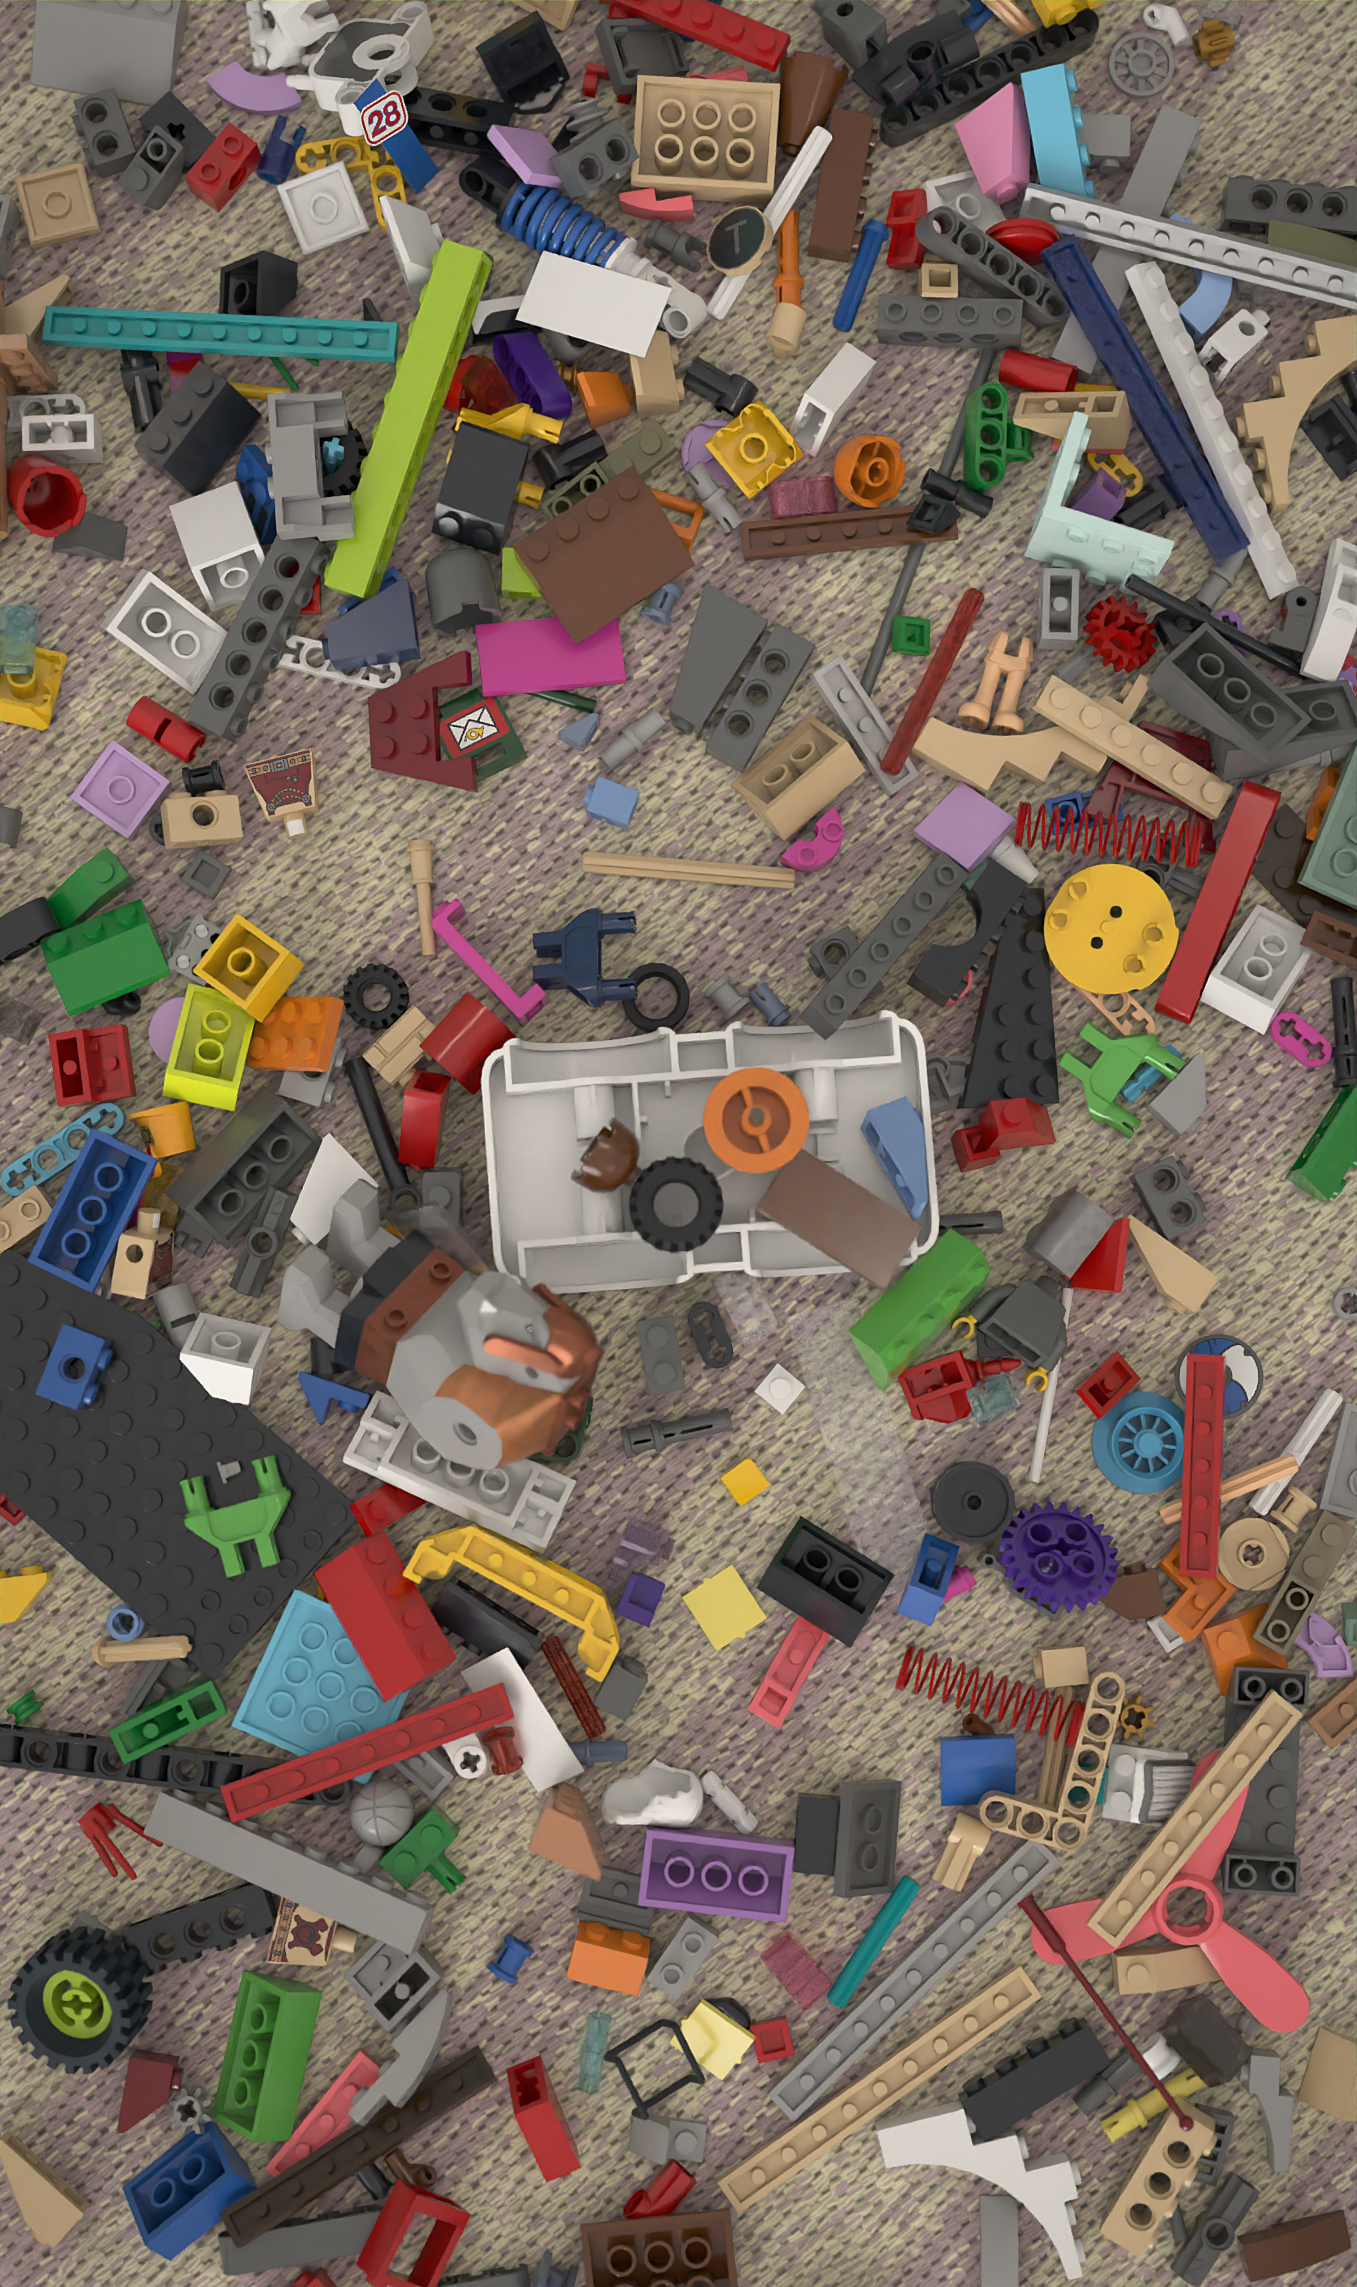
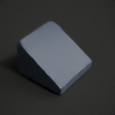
(581, 732)

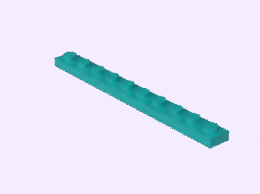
(221, 334)

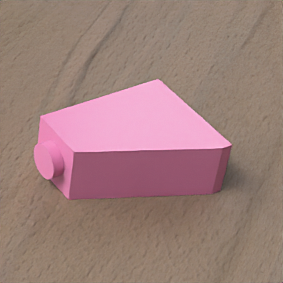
(999, 143)

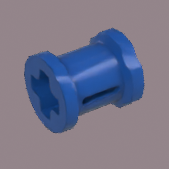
(510, 1959)

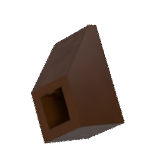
(1135, 1593)

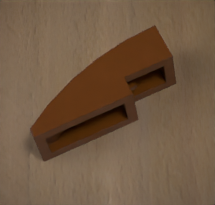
(1293, 2245)

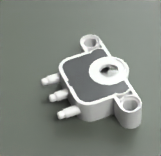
(361, 54)

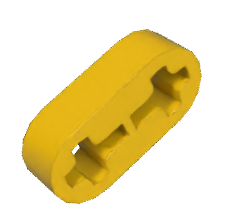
(1122, 466)

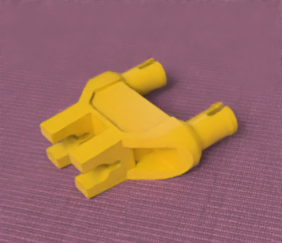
(516, 422)

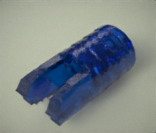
(278, 154)

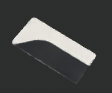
(498, 315)

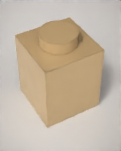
(1061, 1665)

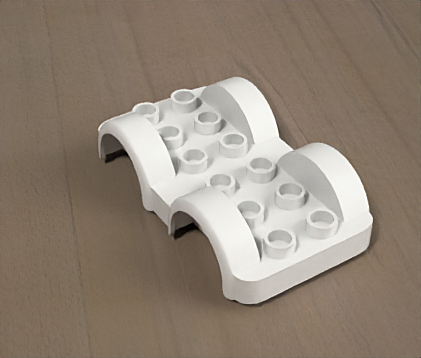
(556, 1097)

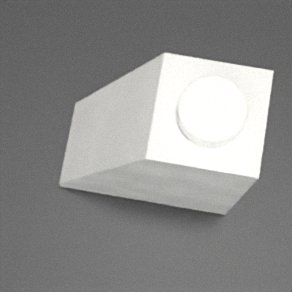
(830, 398)
(327, 1181)

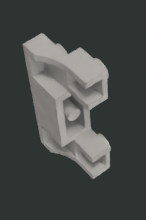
(296, 462)

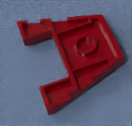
(407, 728)
(1120, 778)

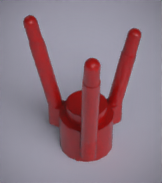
(99, 1824)

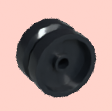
(950, 1498)

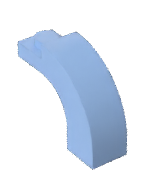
(1208, 301)

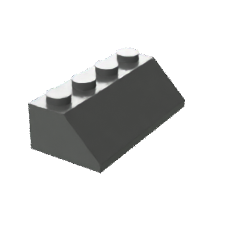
(233, 1174)

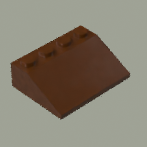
(603, 555)
(661, 2251)

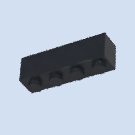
(1033, 2078)

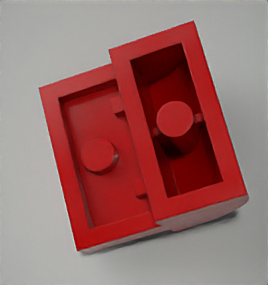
(466, 1041)
(92, 1066)

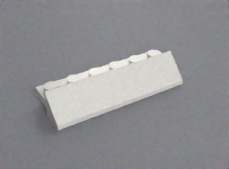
(512, 1500)

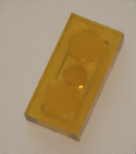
(155, 1197)

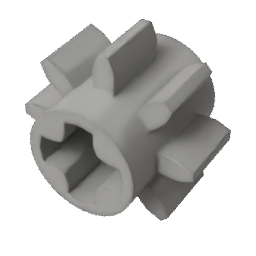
(199, 2104)

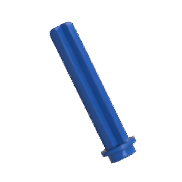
(874, 234)

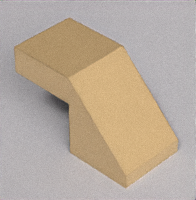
(937, 278)

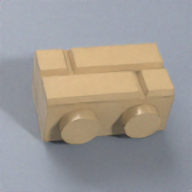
(398, 1049)

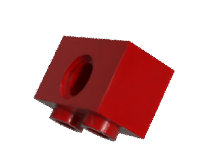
(223, 167)

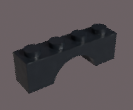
(943, 968)

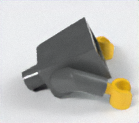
(1024, 1322)

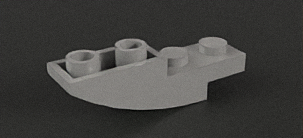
(418, 2046)

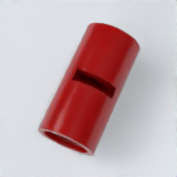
(1036, 373)
(165, 729)

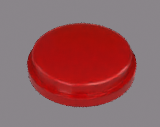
(1024, 238)

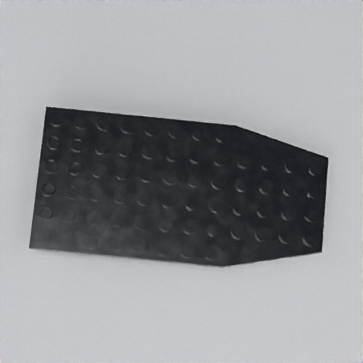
(112, 1472)

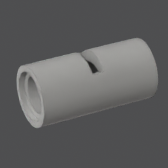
(177, 1312)

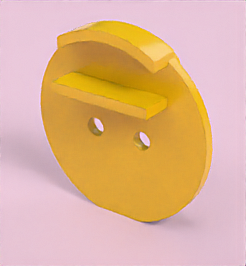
(1133, 946)

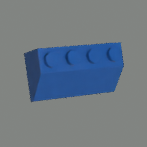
(93, 1210)

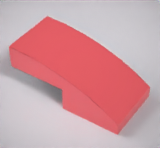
(644, 205)

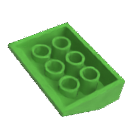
(919, 1306)

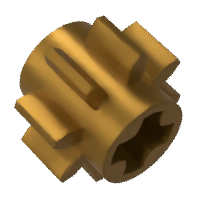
(1213, 42)
(1142, 1718)

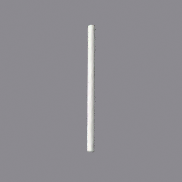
(1047, 1403)

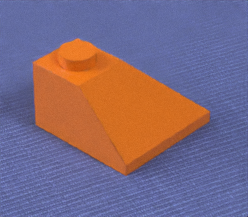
(1231, 1644)

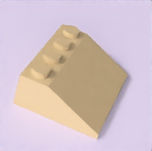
(706, 139)

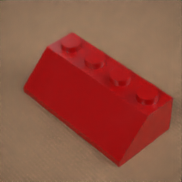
(384, 1616)

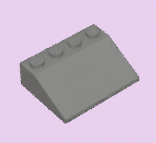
(109, 45)

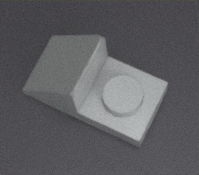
(668, 2138)

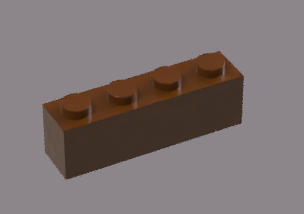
(840, 186)

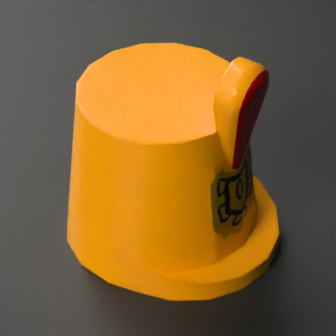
(166, 1131)

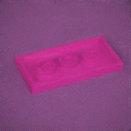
(543, 657)

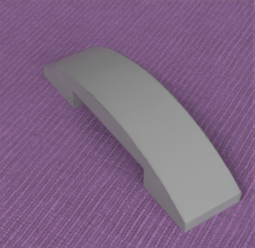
(998, 2241)

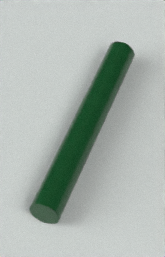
(567, 699)

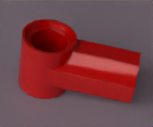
(662, 2194)

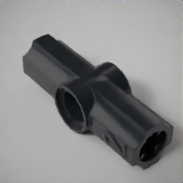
(142, 386)
(1151, 503)

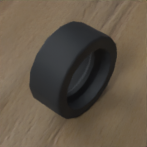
(677, 980)

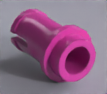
(959, 1582)

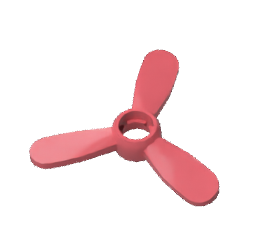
(1242, 1963)

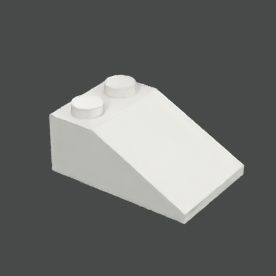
(413, 242)
(165, 630)
(1258, 969)

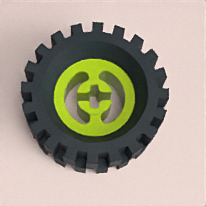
(68, 2022)

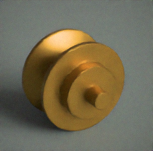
(568, 375)

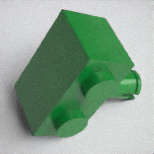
(424, 1851)

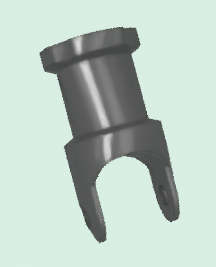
(675, 245)

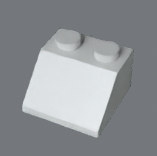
(227, 1356)

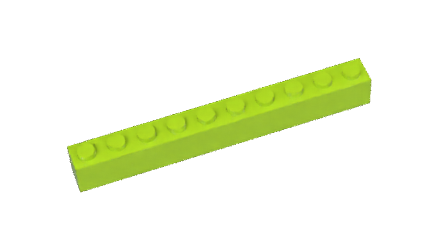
(409, 418)

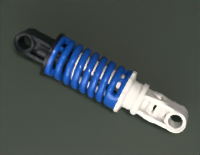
(568, 231)

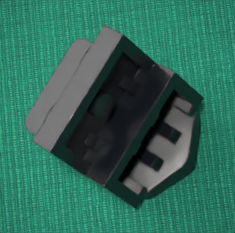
(525, 66)

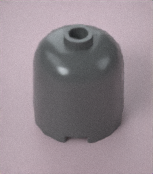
(461, 591)

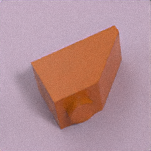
(603, 397)

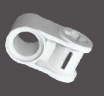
(457, 1753)

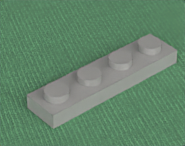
(860, 721)

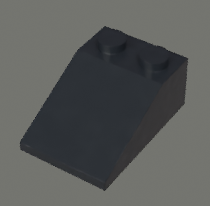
(481, 488)

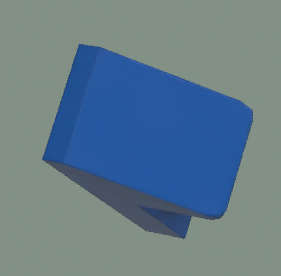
(322, 1391)

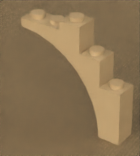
(1295, 384)

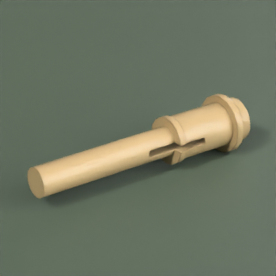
(423, 877)

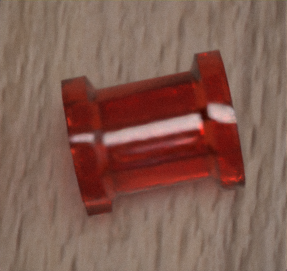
(503, 1750)

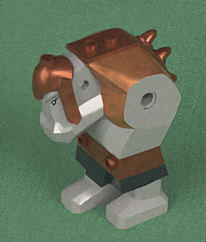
(467, 1356)

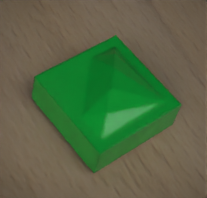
(911, 636)

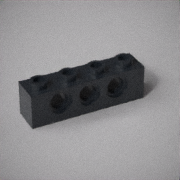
(455, 120)
(250, 1898)

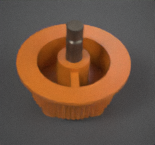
(756, 1120)

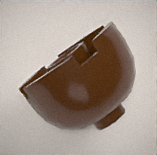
(609, 1160)

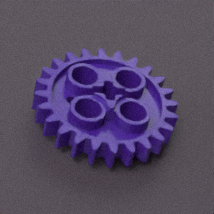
(1058, 1556)

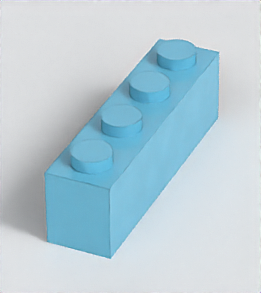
(1056, 128)

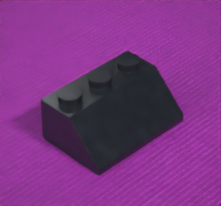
(197, 430)
(825, 1581)
(484, 1623)

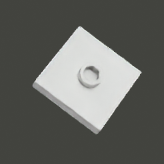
(323, 208)

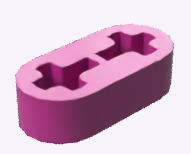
(1305, 1033)

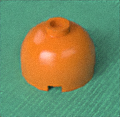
(869, 469)

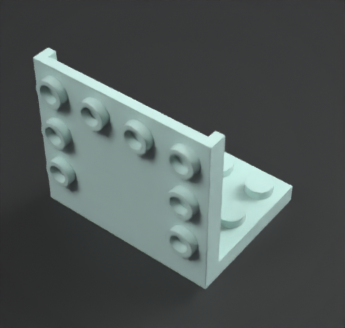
(1085, 542)

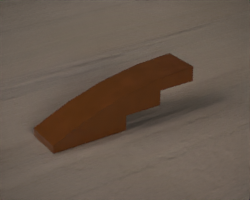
(1331, 939)

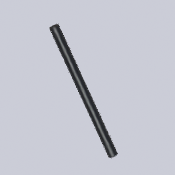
(1226, 631)

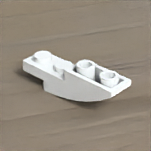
(1335, 616)

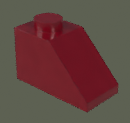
(147, 2086)

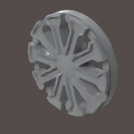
(1141, 65)

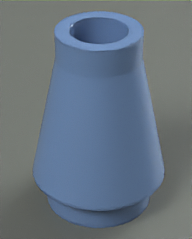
(119, 1628)

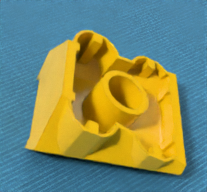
(754, 448)
(32, 697)

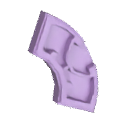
(254, 93)
(1325, 1647)

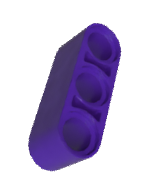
(532, 374)

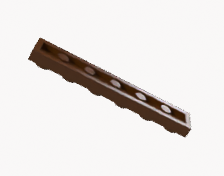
(836, 533)

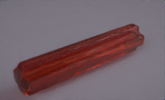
(573, 1687)

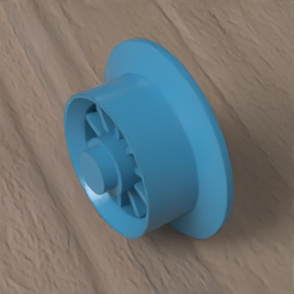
(1140, 1443)

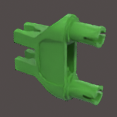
(1113, 1068)
(241, 1521)

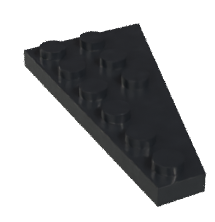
(1015, 1017)

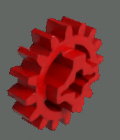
(1120, 634)

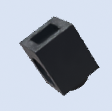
(1167, 630)

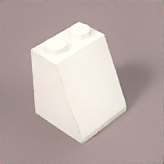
(219, 544)

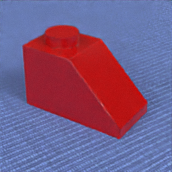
(1015, 1125)

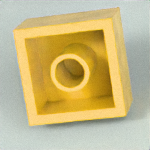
(248, 967)

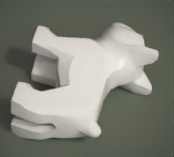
(294, 30)

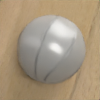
(381, 1812)

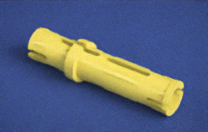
(1150, 2105)

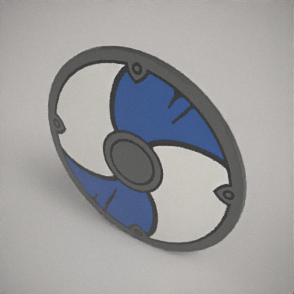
(1243, 1371)

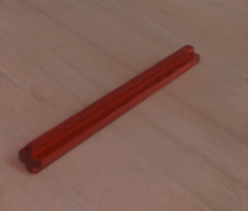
(932, 682)

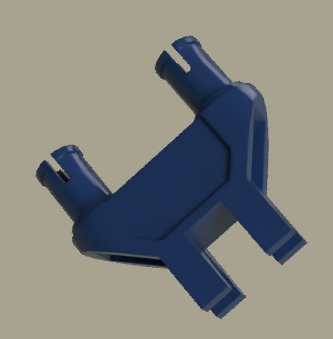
(581, 958)

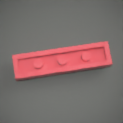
(328, 2115)

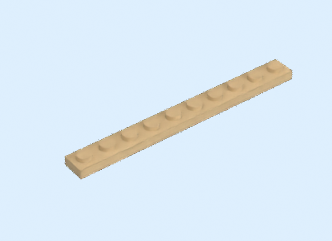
(878, 2088)

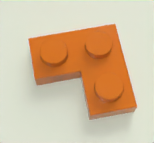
(1198, 1600)

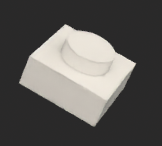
(780, 1388)

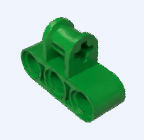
(1007, 439)

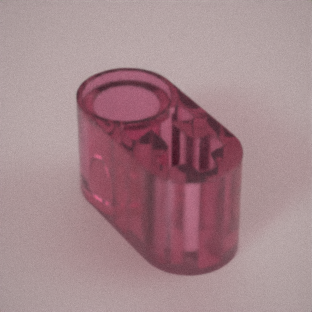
(802, 497)
(796, 1971)

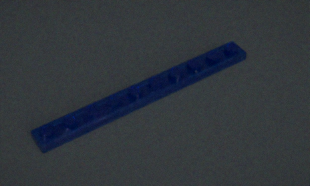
(1145, 398)

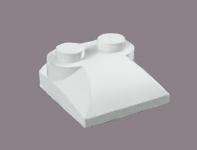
(965, 197)

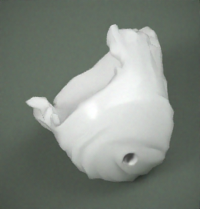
(654, 1798)

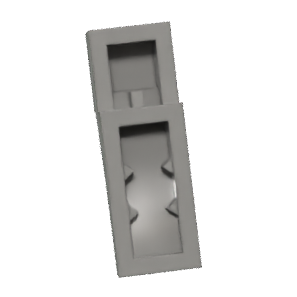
(1261, 2077)

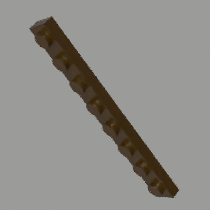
(356, 2148)

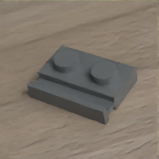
(615, 1901)

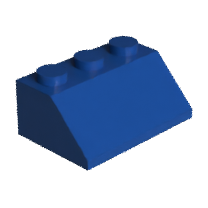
(187, 2190)

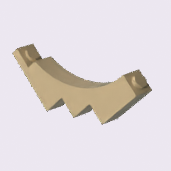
(979, 757)

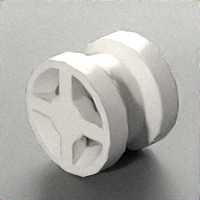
(1159, 2055)

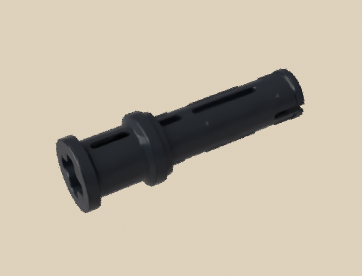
(1343, 989)

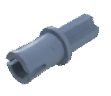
(591, 1752)

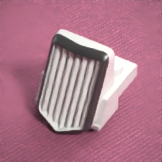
(1146, 1783)

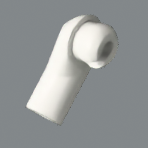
(1168, 20)

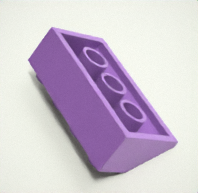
(716, 1873)

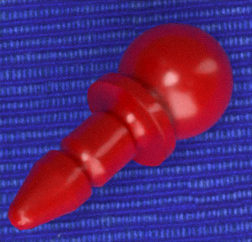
(980, 1370)

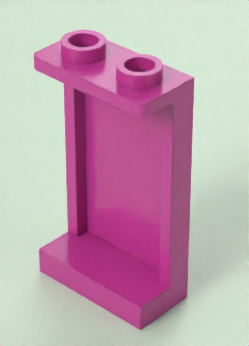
(522, 1008)

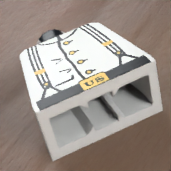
(1235, 342)

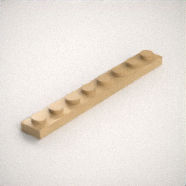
(1193, 1818)

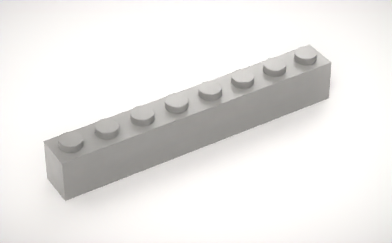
(1147, 191)
(290, 1869)

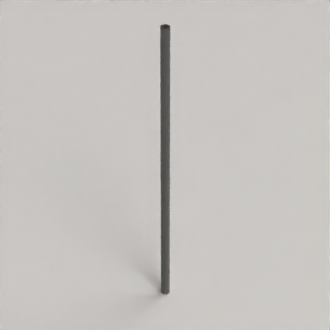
(916, 550)

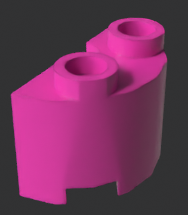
(819, 852)

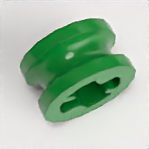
(24, 1707)

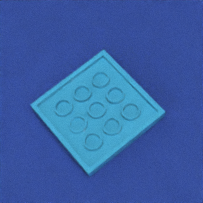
(312, 1685)

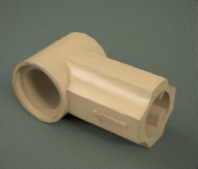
(786, 330)
(962, 1847)

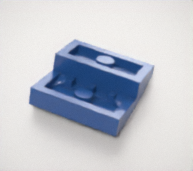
(975, 1766)

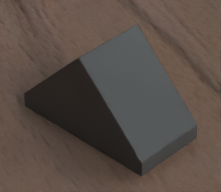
(93, 538)

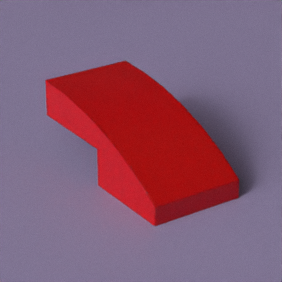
(903, 213)

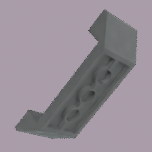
(1263, 1846)

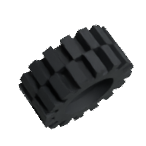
(375, 975)

